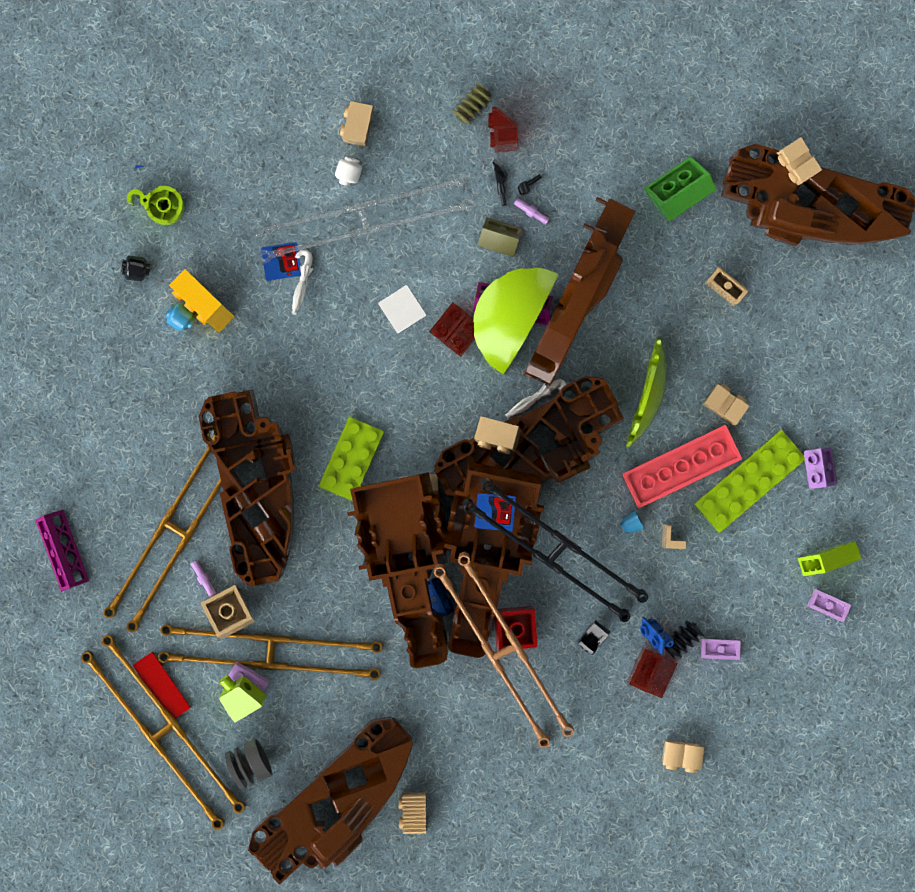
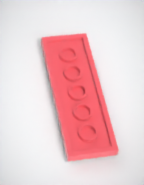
(681, 466)

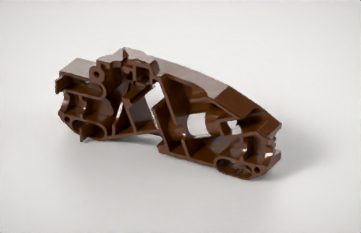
(826, 222)
(584, 290)
(559, 415)
(270, 542)
(383, 764)

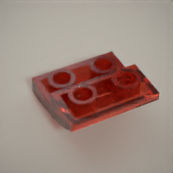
(455, 329)

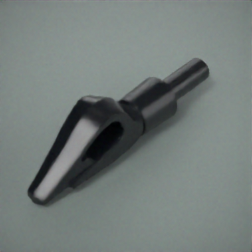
(500, 183)

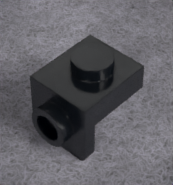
(593, 637)

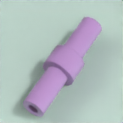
(531, 211)
(203, 578)

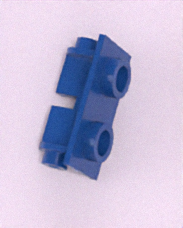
(442, 604)
(654, 633)

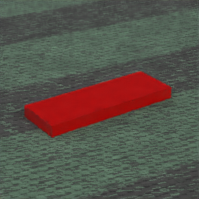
(161, 684)

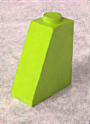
(829, 558)

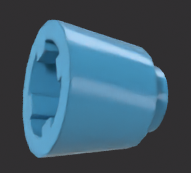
(632, 523)

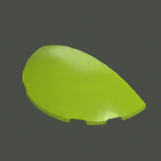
(509, 312)
(651, 395)

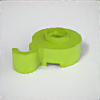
(153, 201)

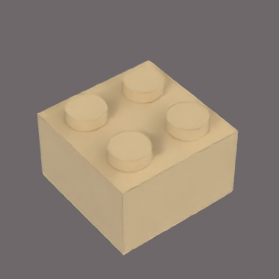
(497, 434)
(227, 612)

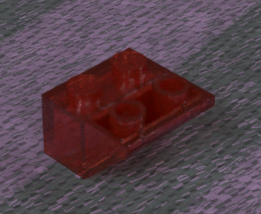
(504, 134)
(651, 672)

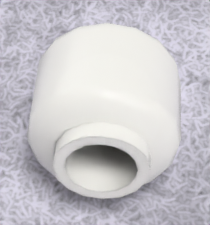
(348, 171)

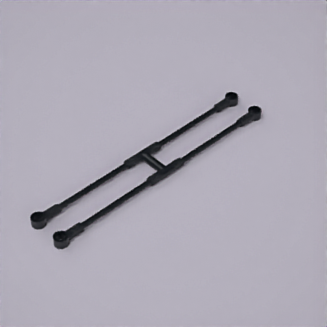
(549, 561)

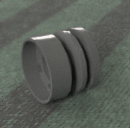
(251, 763)

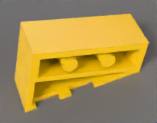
(201, 301)

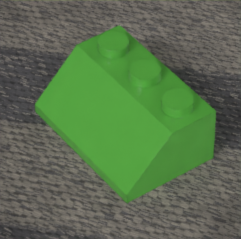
(680, 188)

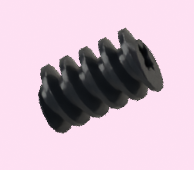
(683, 639)

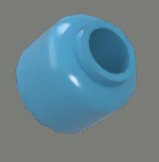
(179, 317)

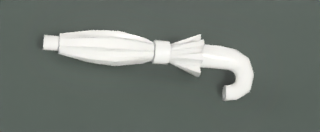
(300, 290)
(526, 403)

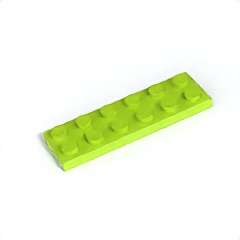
(750, 481)

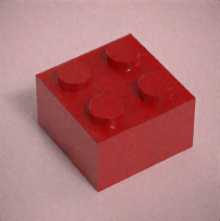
(521, 622)

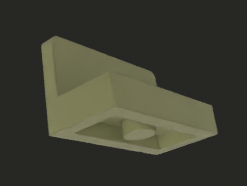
(500, 237)

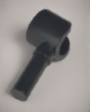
(524, 186)

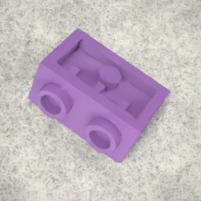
(820, 468)

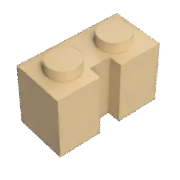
(357, 123)
(798, 161)
(725, 404)

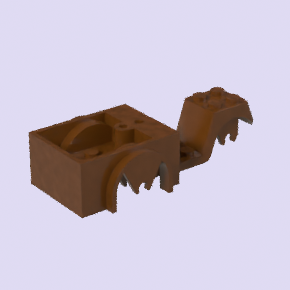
(397, 521)
(490, 564)

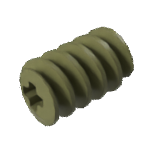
(472, 104)

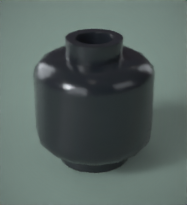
(135, 268)

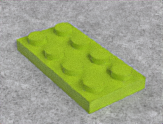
(351, 458)

